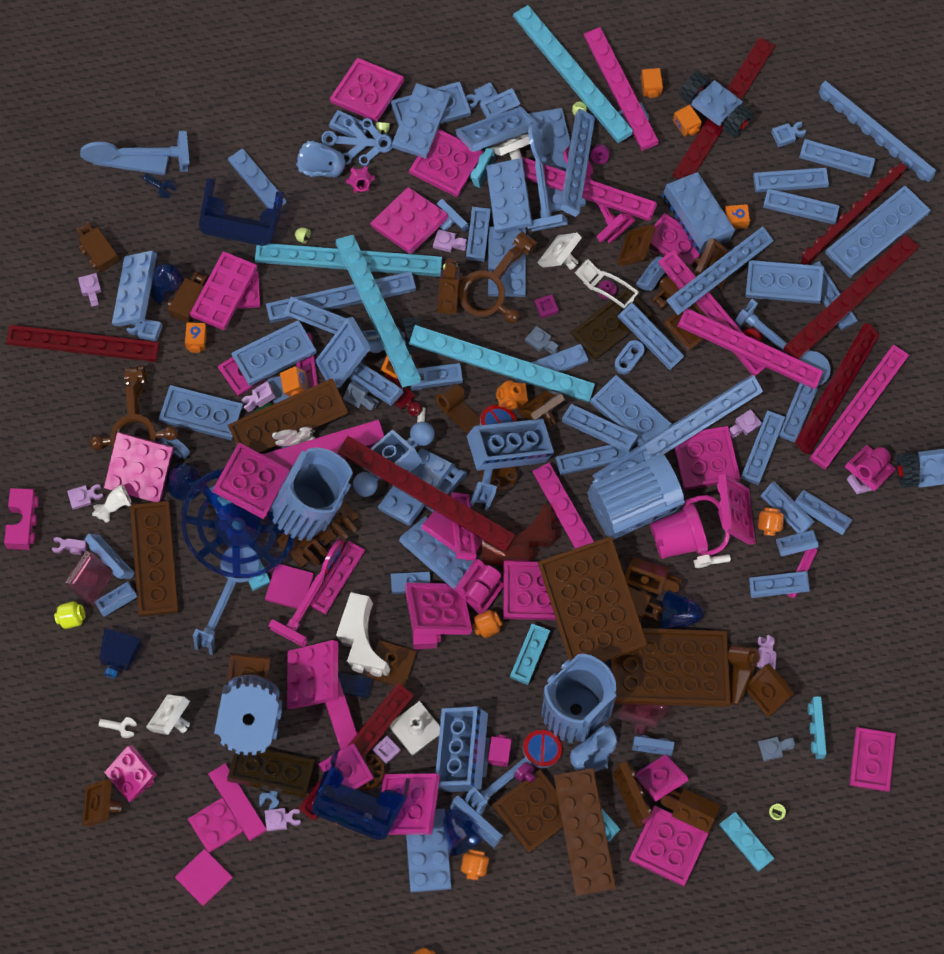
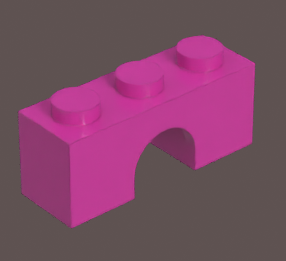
(21, 535)

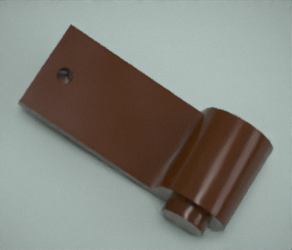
(452, 404)
(744, 662)

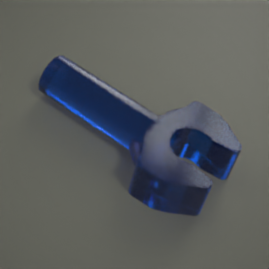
(159, 185)

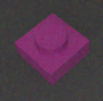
(546, 306)

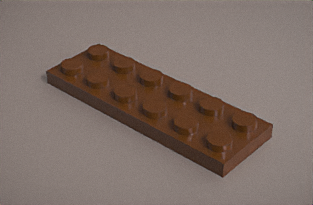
(305, 409)
(154, 559)
(585, 832)

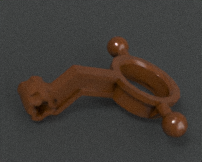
(522, 244)
(134, 378)

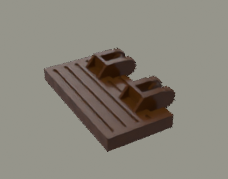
(323, 539)

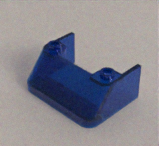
(216, 223)
(356, 809)

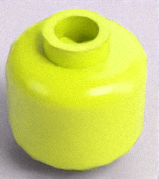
(70, 615)

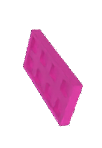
(223, 290)

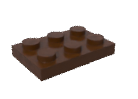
(632, 794)

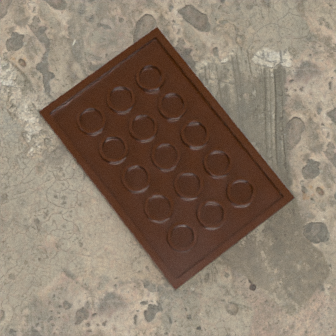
(592, 602)
(675, 670)

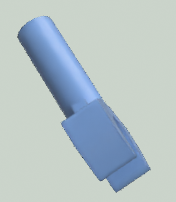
(270, 795)

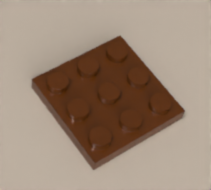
(531, 812)

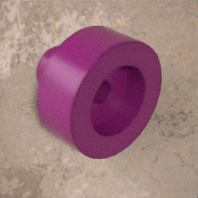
(600, 154)
(608, 287)
(525, 772)

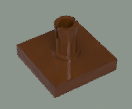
(637, 246)
(711, 254)
(685, 338)
(541, 407)
(398, 659)
(247, 665)
(769, 690)
(98, 803)

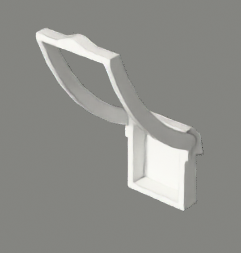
(587, 272)

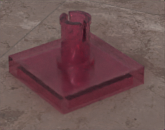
(89, 577)
(642, 716)

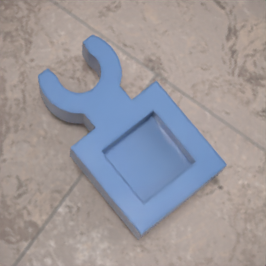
(482, 94)
(785, 134)
(147, 330)

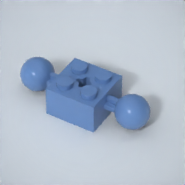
(398, 451)

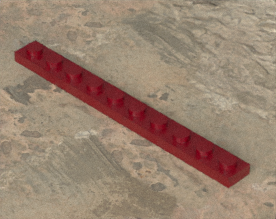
(710, 130)
(851, 297)
(425, 493)

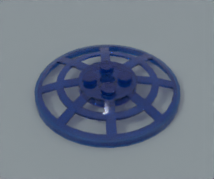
(228, 534)

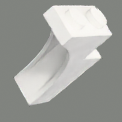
(354, 634)

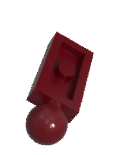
(406, 398)

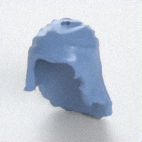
(315, 159)
(594, 750)

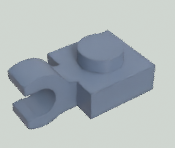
(541, 340)
(358, 396)
(772, 748)

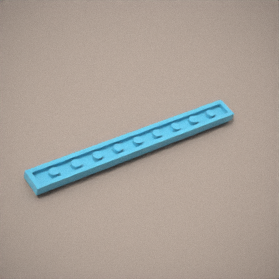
(573, 74)
(331, 258)
(378, 311)
(501, 363)

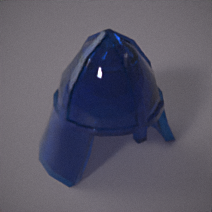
(165, 278)
(181, 481)
(673, 608)
(459, 832)

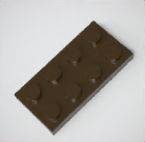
(604, 328)
(272, 771)

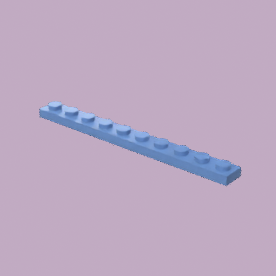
(688, 425)

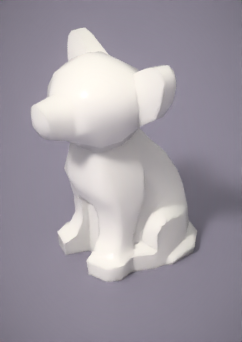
(115, 500)

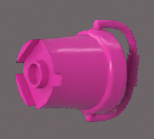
(684, 531)

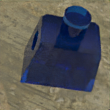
(118, 651)

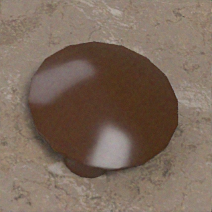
(502, 477)

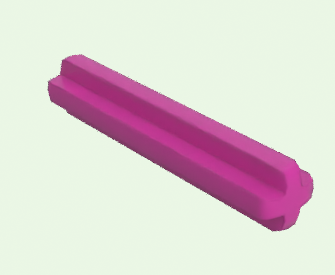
(805, 564)

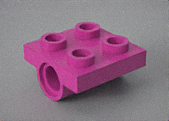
(871, 466)
(479, 586)
(130, 773)

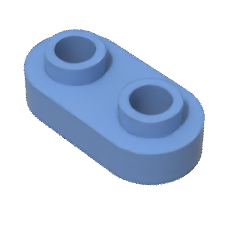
(628, 357)
(180, 449)

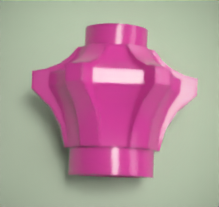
(360, 179)

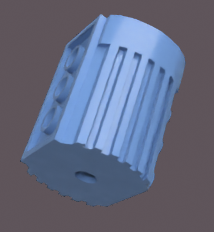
(311, 493)
(635, 496)
(584, 683)
(253, 696)

